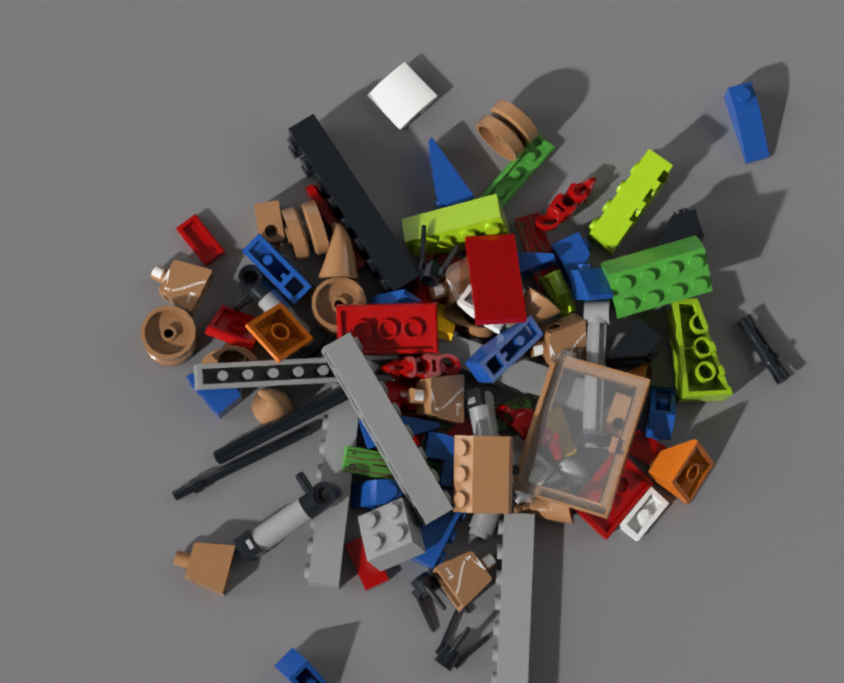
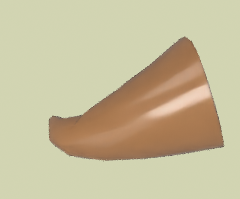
(340, 256)
(538, 306)
(271, 404)
(546, 510)

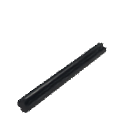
(280, 425)

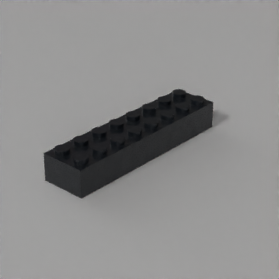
(351, 206)

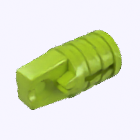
(558, 292)

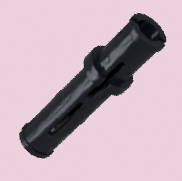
(761, 346)

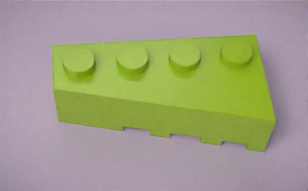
(630, 201)
(453, 223)
(694, 355)

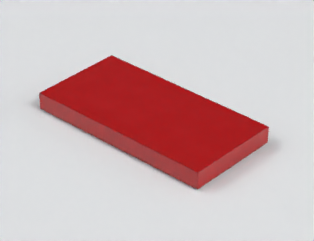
(495, 279)
(391, 327)

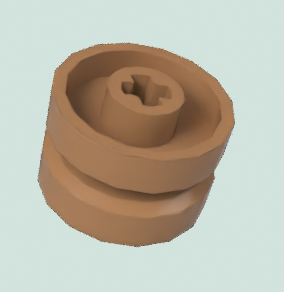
(507, 130)
(307, 230)
(329, 294)
(164, 322)

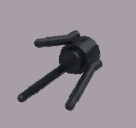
(432, 271)
(426, 587)
(449, 656)

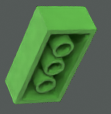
(657, 276)

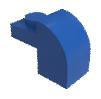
(441, 448)

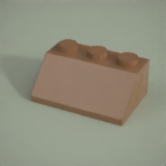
(483, 474)

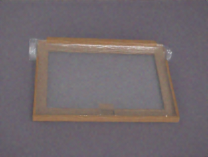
(580, 435)

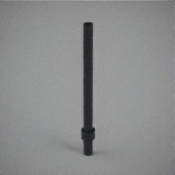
(197, 484)

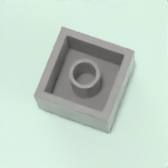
(391, 534)

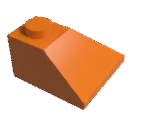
(279, 332)
(682, 469)

